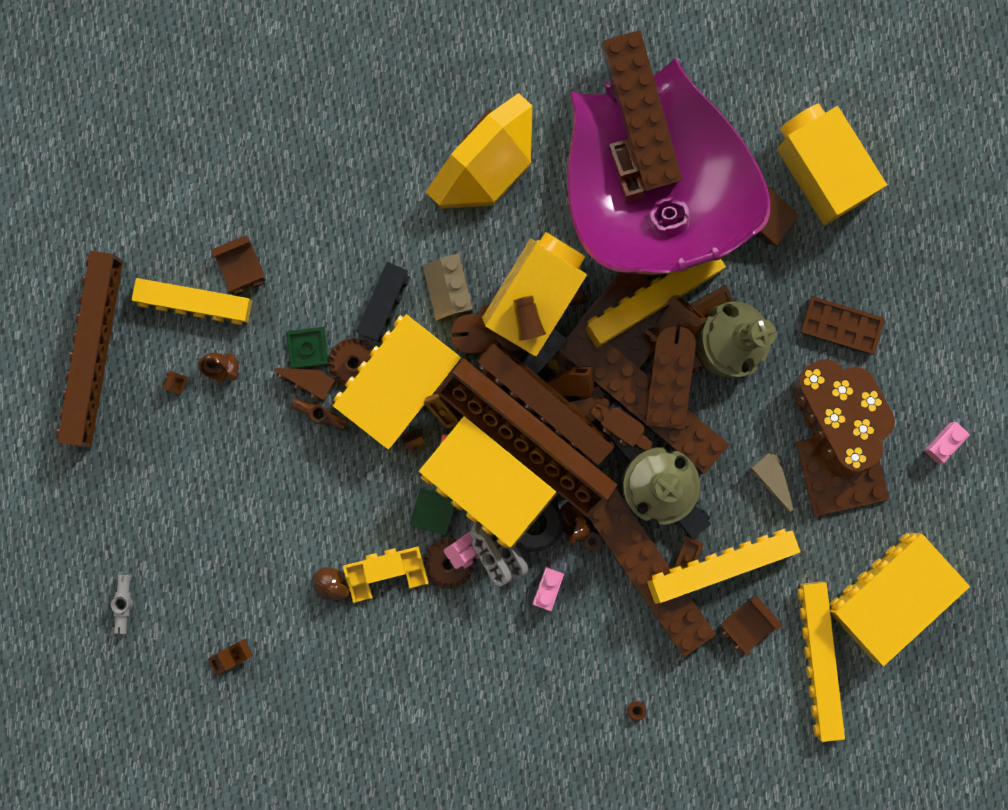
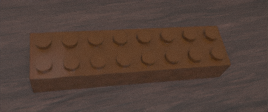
(641, 110)
(546, 402)

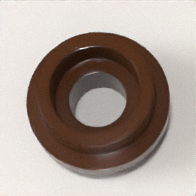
(597, 545)
(636, 717)

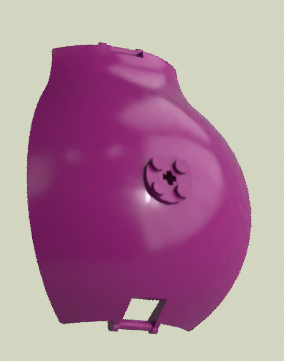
(677, 225)

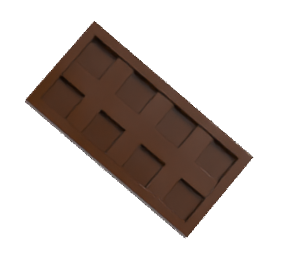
(842, 325)

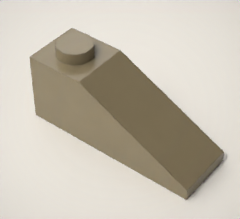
(772, 477)

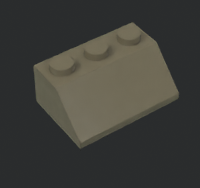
(447, 287)

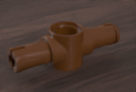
(310, 409)

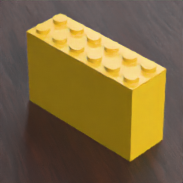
(396, 381)
(487, 483)
(897, 597)

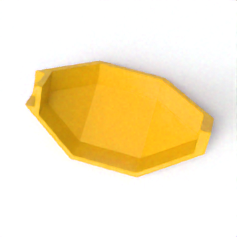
(488, 159)

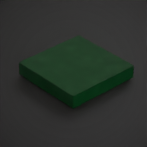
(307, 348)
(432, 512)

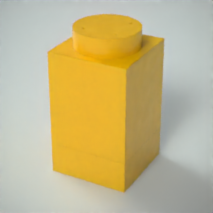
(828, 162)
(548, 273)

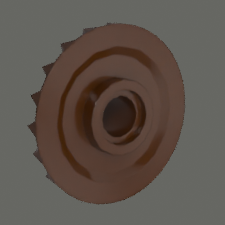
(342, 353)
(438, 573)

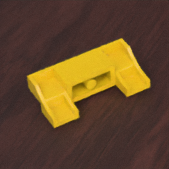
(384, 567)

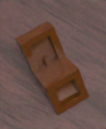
(230, 657)

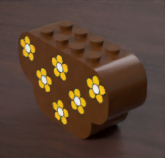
(844, 415)

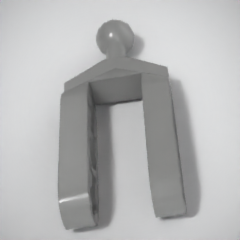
(501, 559)

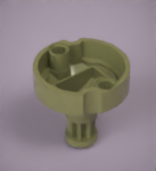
(734, 340)
(660, 485)

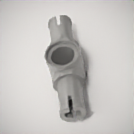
(119, 613)

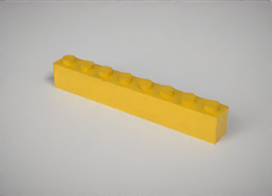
(648, 301)
(722, 567)
(822, 661)

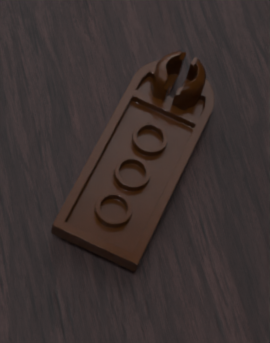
(478, 337)
(671, 378)

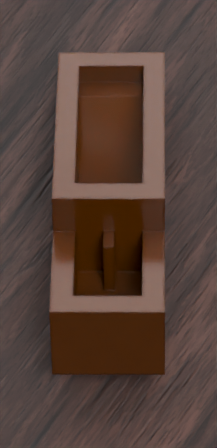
(627, 171)

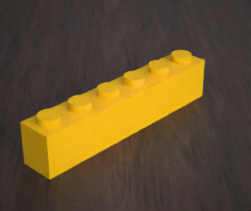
(191, 300)

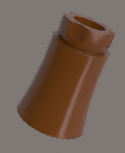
(528, 318)

